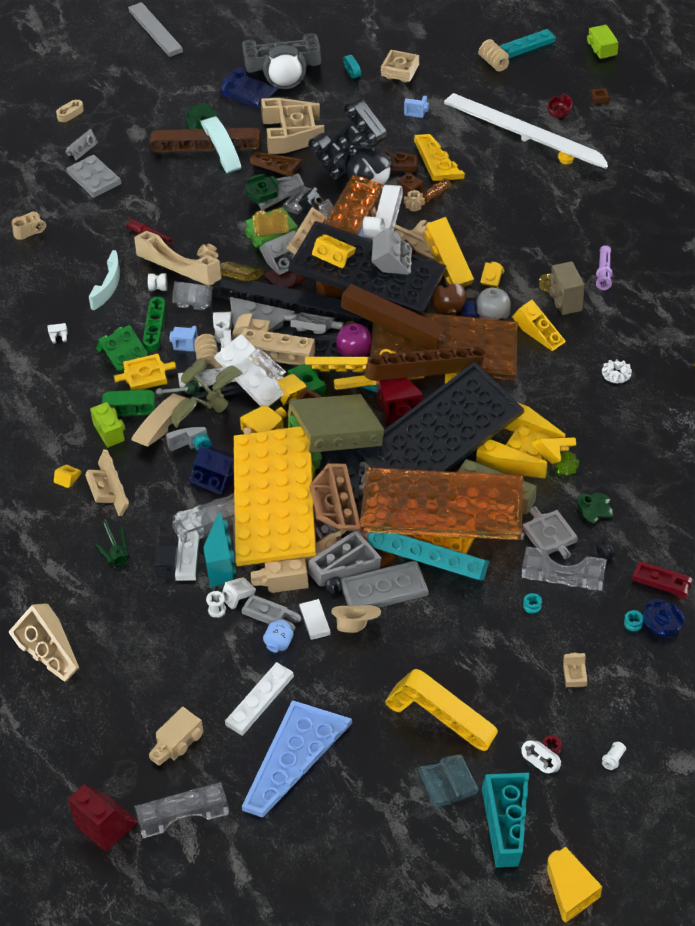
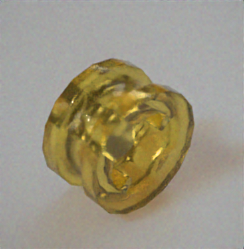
(543, 285)

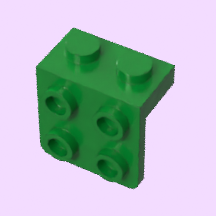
(121, 346)

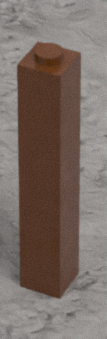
(393, 317)

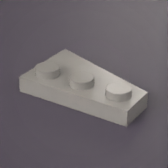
(287, 187)

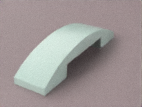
(222, 143)
(102, 293)

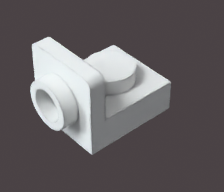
(236, 590)

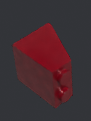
(396, 398)
(100, 816)

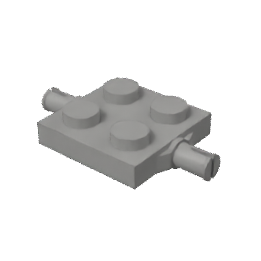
(317, 323)
(550, 532)

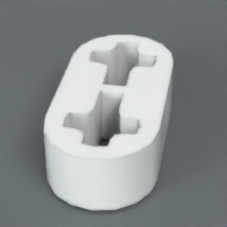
(543, 752)

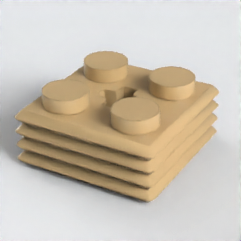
(400, 65)

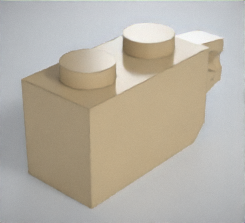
(282, 575)
(176, 736)

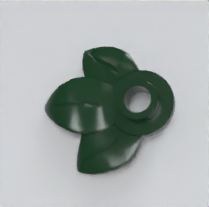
(594, 506)

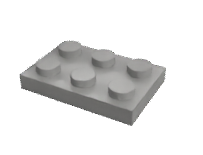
(93, 176)

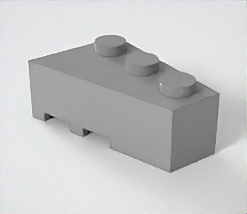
(344, 559)

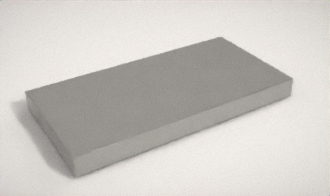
(385, 586)

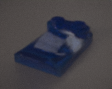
(245, 88)

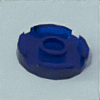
(663, 617)

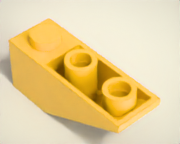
(538, 326)

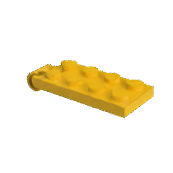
(340, 364)

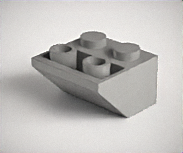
(391, 253)
(277, 254)

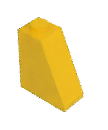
(571, 884)

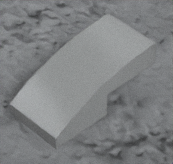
(183, 437)

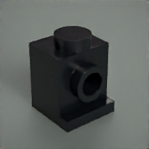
(310, 199)

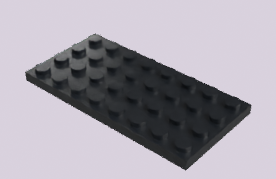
(405, 290)
(446, 425)

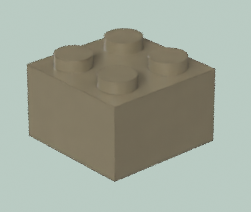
(566, 288)

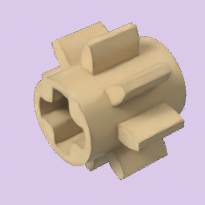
(414, 200)
(207, 250)

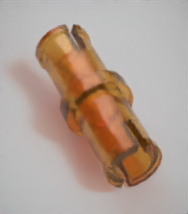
(436, 190)

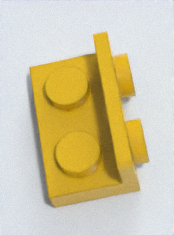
(332, 250)

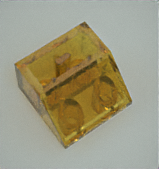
(270, 223)

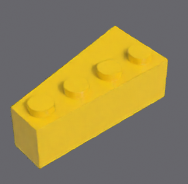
(446, 251)

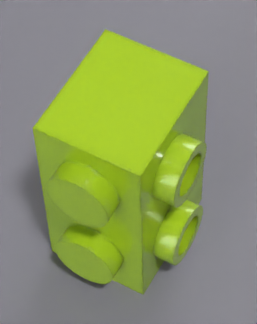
(602, 41)
(107, 424)

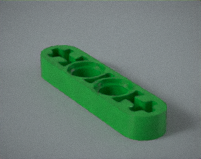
(154, 324)

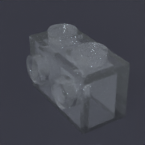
(192, 294)

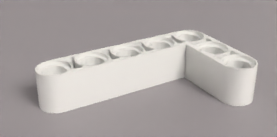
(386, 212)

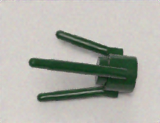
(117, 554)

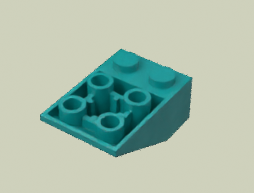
(217, 554)

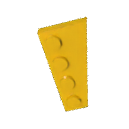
(436, 160)

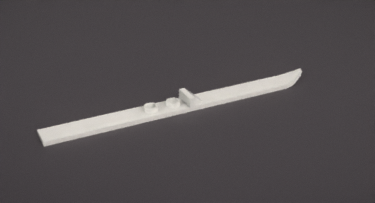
(526, 130)

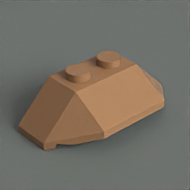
(334, 498)

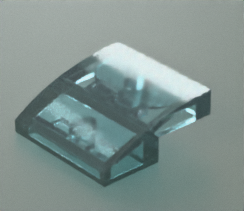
(448, 780)

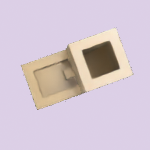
(247, 322)

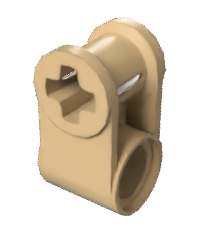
(26, 225)

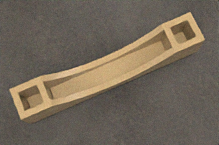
(153, 248)

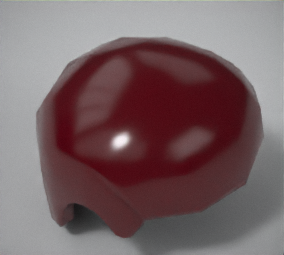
(560, 106)

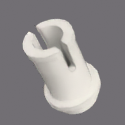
(611, 759)

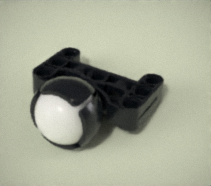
(359, 142)

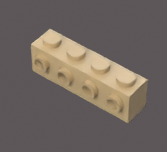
(281, 347)

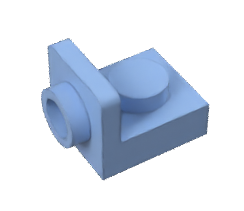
(416, 107)

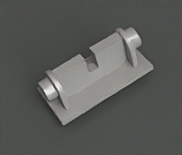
(82, 145)

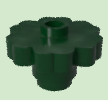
(197, 114)

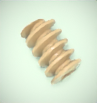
(494, 55)
(207, 348)

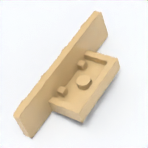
(106, 484)

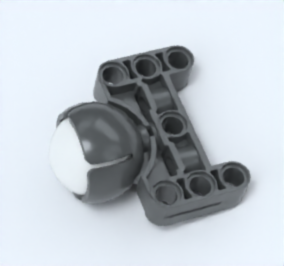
(283, 63)

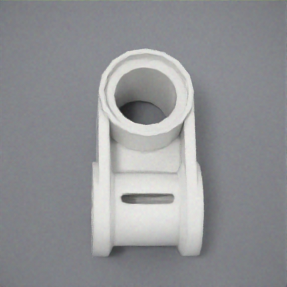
(222, 321)

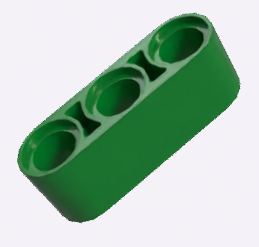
(131, 402)

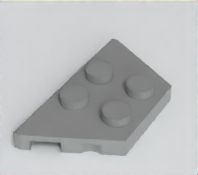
(258, 311)

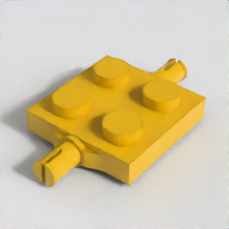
(145, 372)

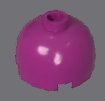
(354, 340)

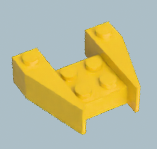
(519, 455)

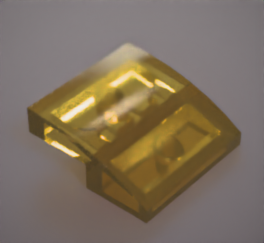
(240, 271)

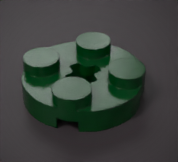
(269, 188)

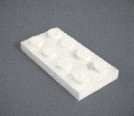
(254, 378)

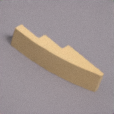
(157, 422)

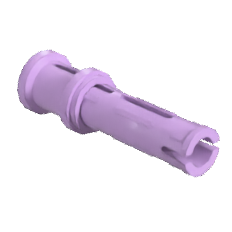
(604, 272)

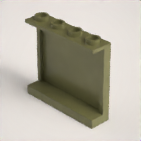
(337, 422)

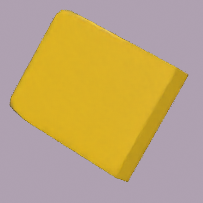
(66, 475)

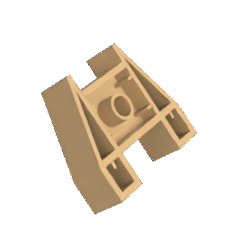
(295, 121)

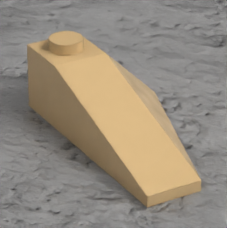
(45, 639)

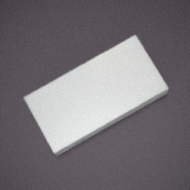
(314, 619)

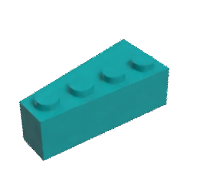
(506, 813)

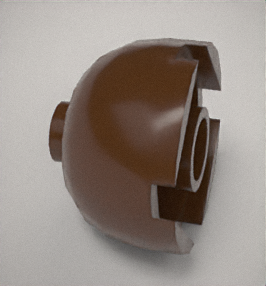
(449, 299)

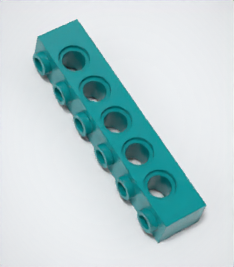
(430, 554)

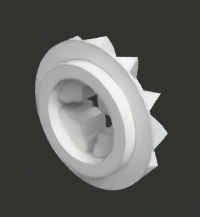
(615, 376)

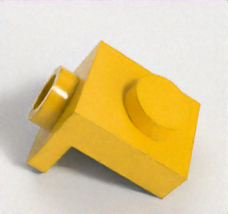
(492, 274)

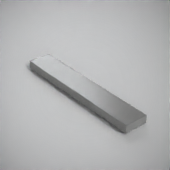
(155, 29)

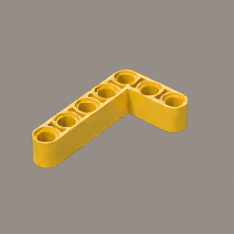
(444, 706)

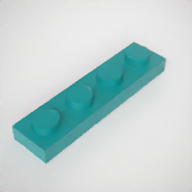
(528, 43)

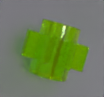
(567, 464)

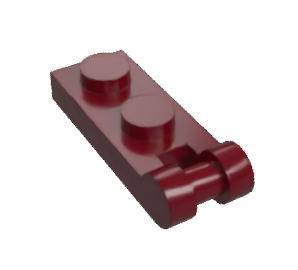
(662, 579)

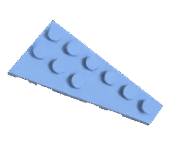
(297, 745)

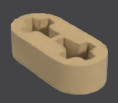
(69, 110)

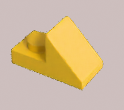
(291, 388)
(552, 447)

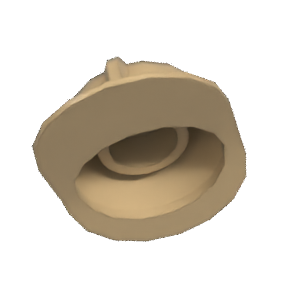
(354, 618)

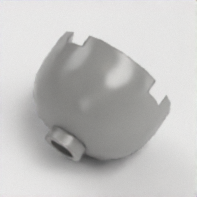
(493, 304)

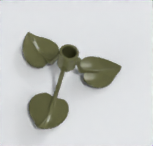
(214, 399)

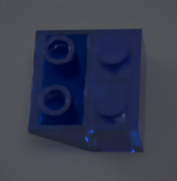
(212, 469)

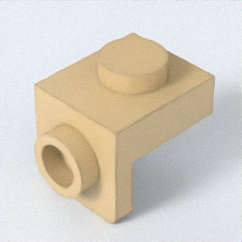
(574, 670)

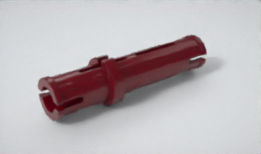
(142, 227)

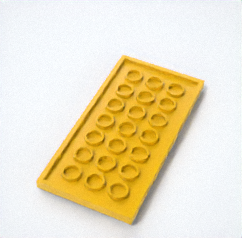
(273, 497)

